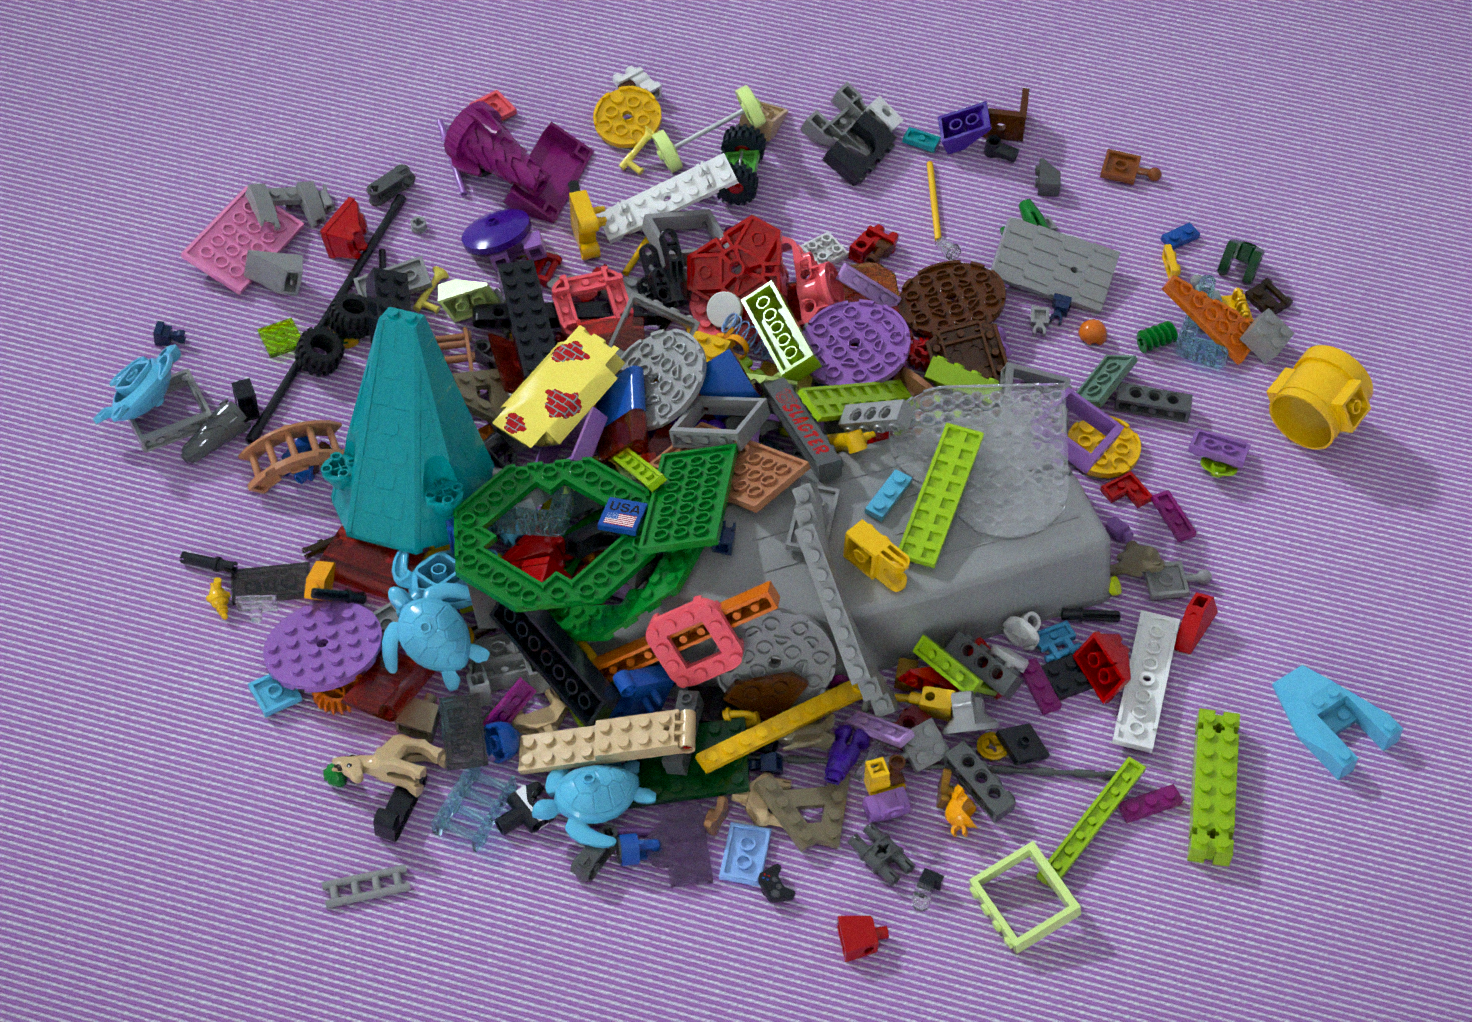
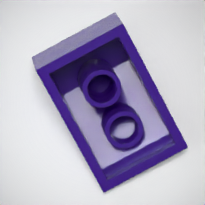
(964, 127)

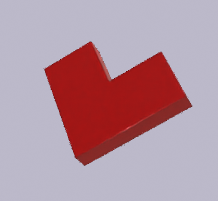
(1128, 486)

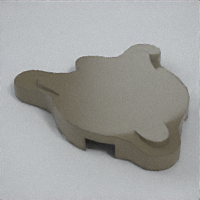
(1137, 560)

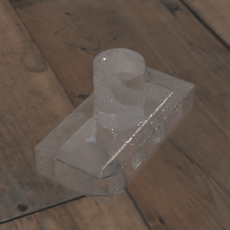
(256, 605)

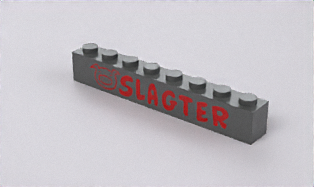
(803, 429)

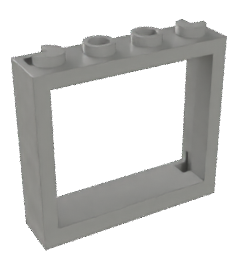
(679, 220)
(656, 307)
(1014, 370)
(178, 430)
(685, 436)

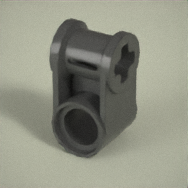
(484, 353)

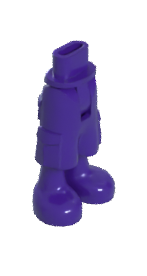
(844, 756)

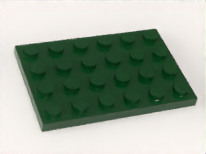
(726, 780)

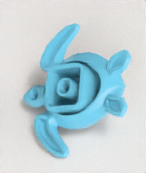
(140, 386)
(432, 570)
(431, 632)
(592, 797)

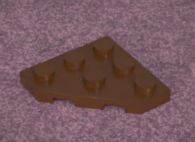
(766, 694)

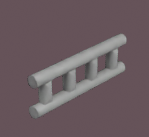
(377, 890)

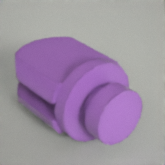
(1119, 529)

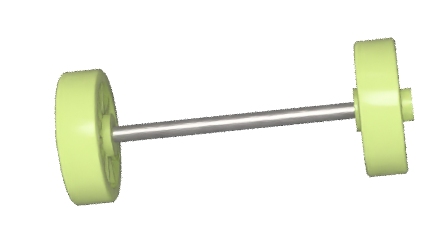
(749, 106)

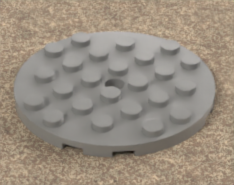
(680, 368)
(791, 638)

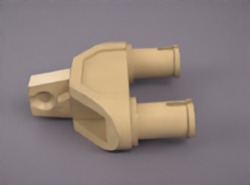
(544, 719)
(755, 805)

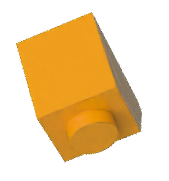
(320, 577)

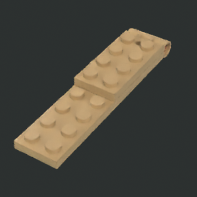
(609, 741)

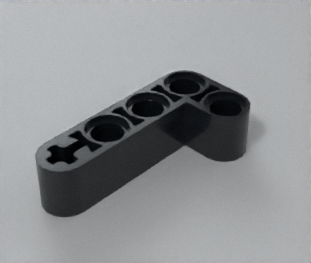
(391, 821)

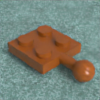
(1125, 166)

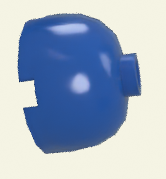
(501, 741)

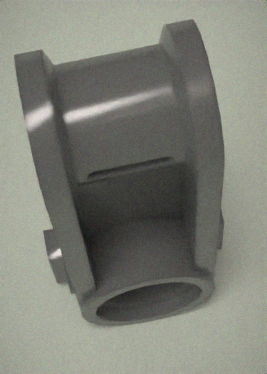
(390, 185)
(592, 859)

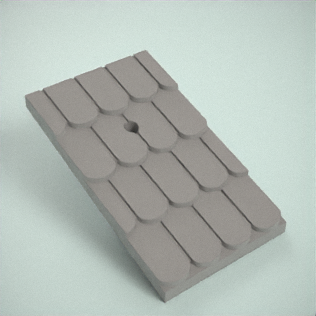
(1054, 263)

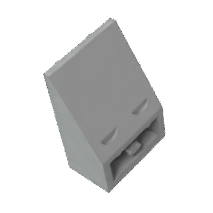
(275, 270)

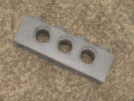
(877, 416)

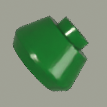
(334, 778)

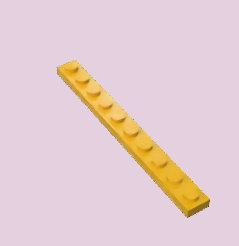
(778, 726)

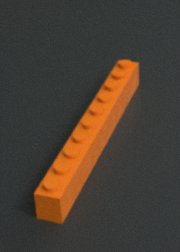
(736, 609)

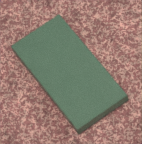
(1106, 378)

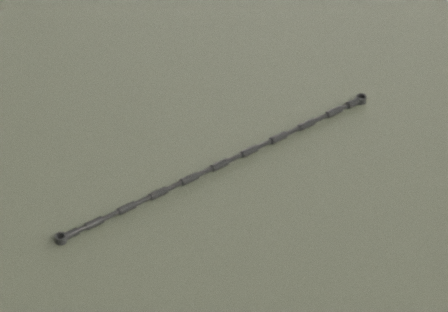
(1001, 769)

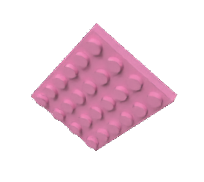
(225, 242)

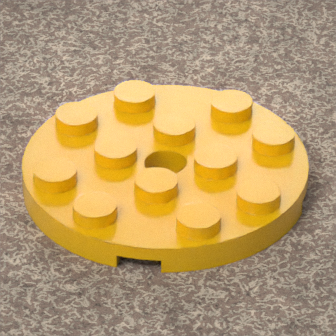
(615, 105)
(1120, 456)

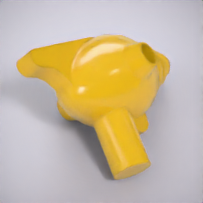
(219, 598)

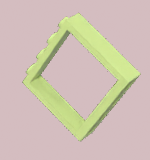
(1019, 944)

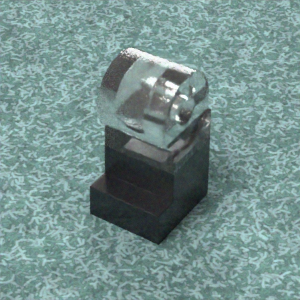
(927, 883)

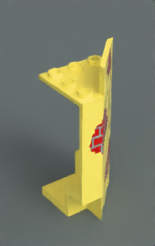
(560, 390)

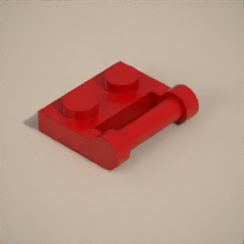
(540, 264)

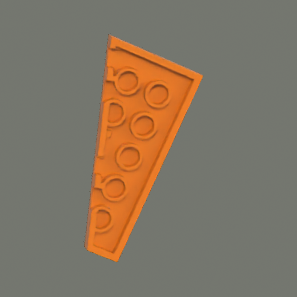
(1212, 316)

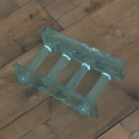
(462, 789)

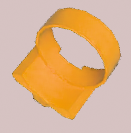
(734, 337)

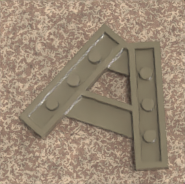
(480, 380)
(786, 804)

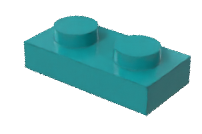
(921, 139)

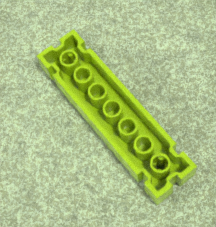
(1213, 787)

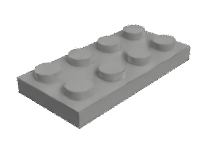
(417, 276)
(829, 504)

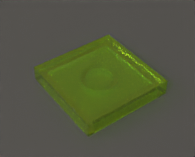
(279, 337)

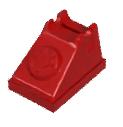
(345, 231)
(538, 546)
(540, 568)
(1104, 664)

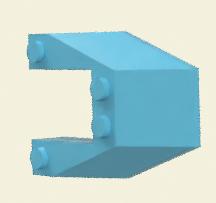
(1323, 709)

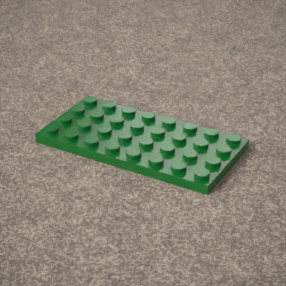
(691, 502)

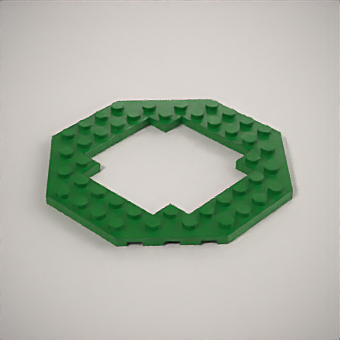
(515, 587)
(601, 621)

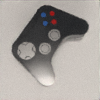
(772, 886)

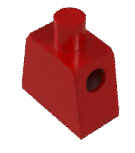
(859, 936)

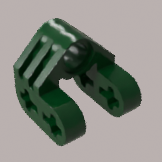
(1244, 252)

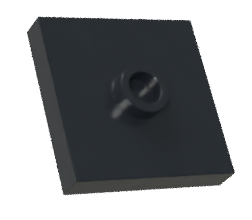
(1022, 744)

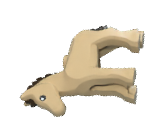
(393, 763)

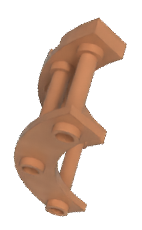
(458, 341)
(297, 461)

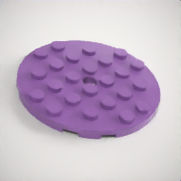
(881, 338)
(294, 649)

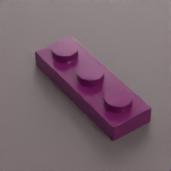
(1173, 516)
(1040, 687)
(511, 703)
(1150, 803)

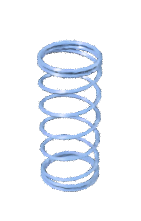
(728, 320)

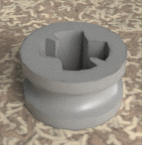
(418, 229)

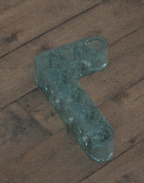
(1195, 344)
(539, 521)

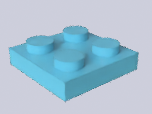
(272, 696)

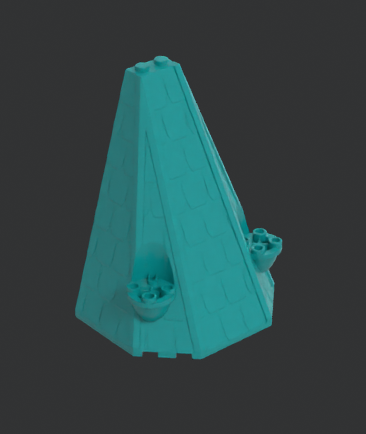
(408, 443)

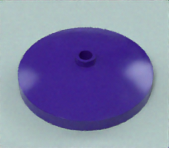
(496, 231)

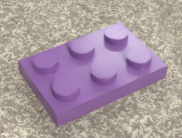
(1219, 448)

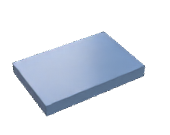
(745, 853)

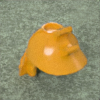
(959, 812)

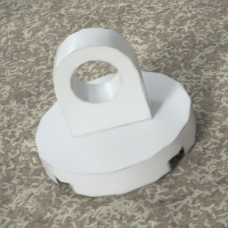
(1021, 632)

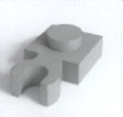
(1039, 319)

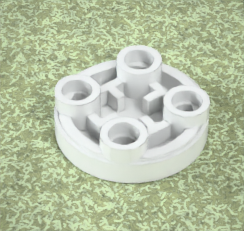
(721, 306)
(1010, 657)

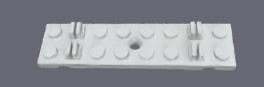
(683, 190)
(1141, 699)

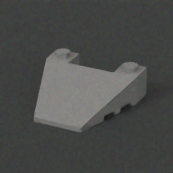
(827, 132)
(501, 669)

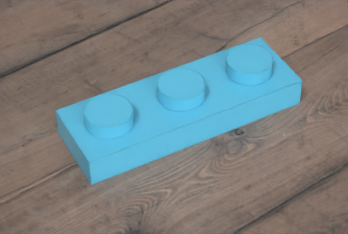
(888, 495)

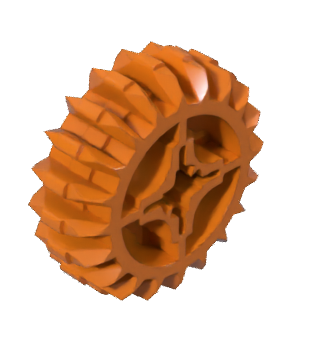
(332, 698)

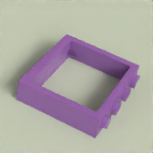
(1099, 420)
(589, 433)

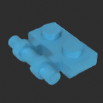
(1055, 636)

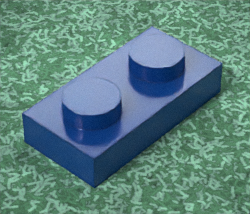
(1180, 236)

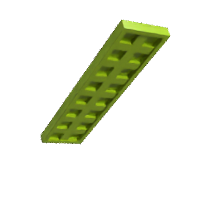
(828, 402)
(940, 494)

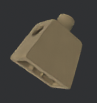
(420, 718)

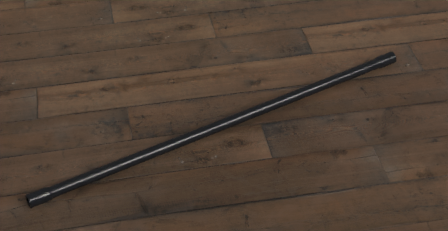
(395, 207)

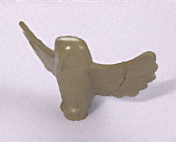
(811, 736)

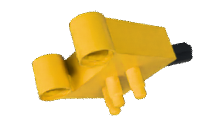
(584, 221)

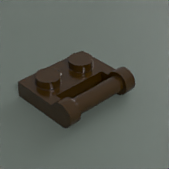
(1262, 300)

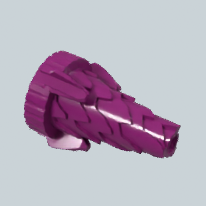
(481, 141)

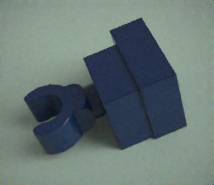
(1061, 307)
(164, 334)
(726, 541)
(769, 763)

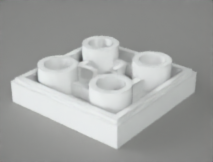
(826, 249)

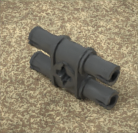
(881, 854)

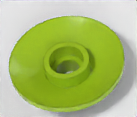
(1218, 469)

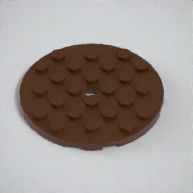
(976, 295)

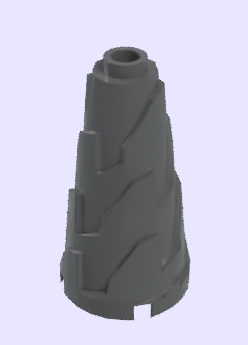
(220, 428)

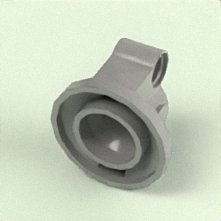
(969, 714)

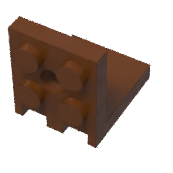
(1013, 121)

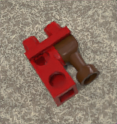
(873, 240)

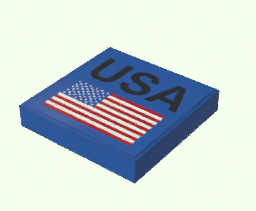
(622, 516)

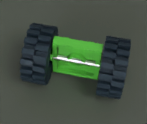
(743, 150)

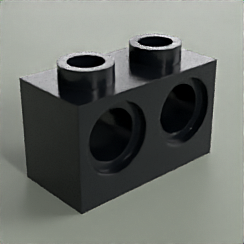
(246, 399)

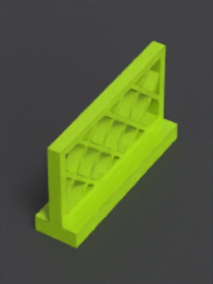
(950, 667)

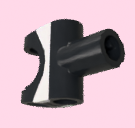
(521, 807)

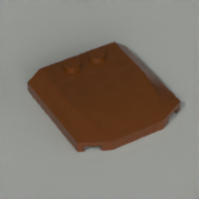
(971, 345)

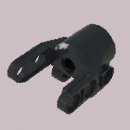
(664, 283)

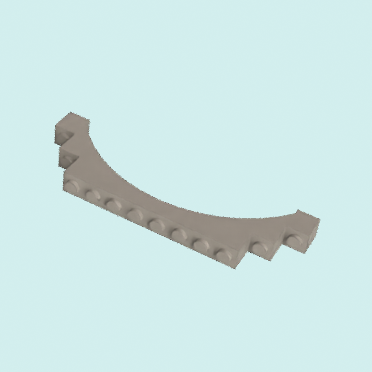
(849, 642)

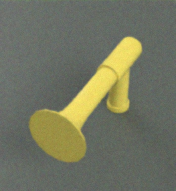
(628, 160)
(439, 274)

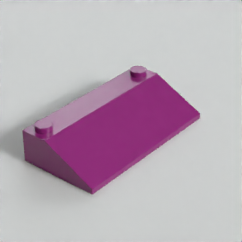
(564, 160)

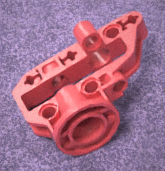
(818, 289)

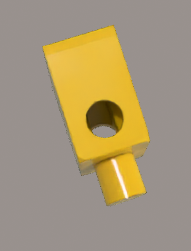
(934, 702)

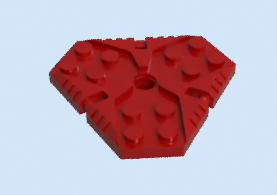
(753, 246)

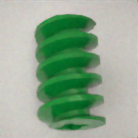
(1156, 336)

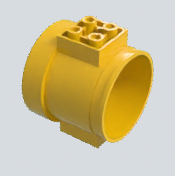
(1320, 397)

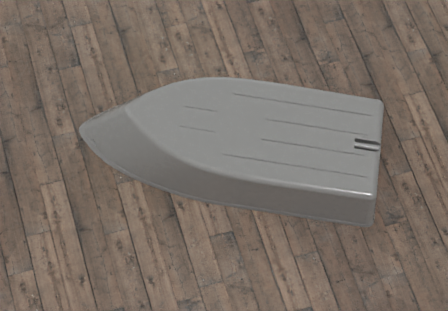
(969, 591)

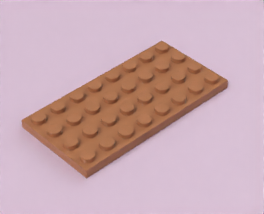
(758, 473)

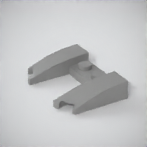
(304, 194)

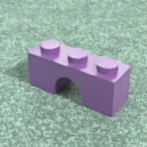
(531, 246)

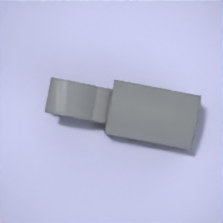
(327, 202)

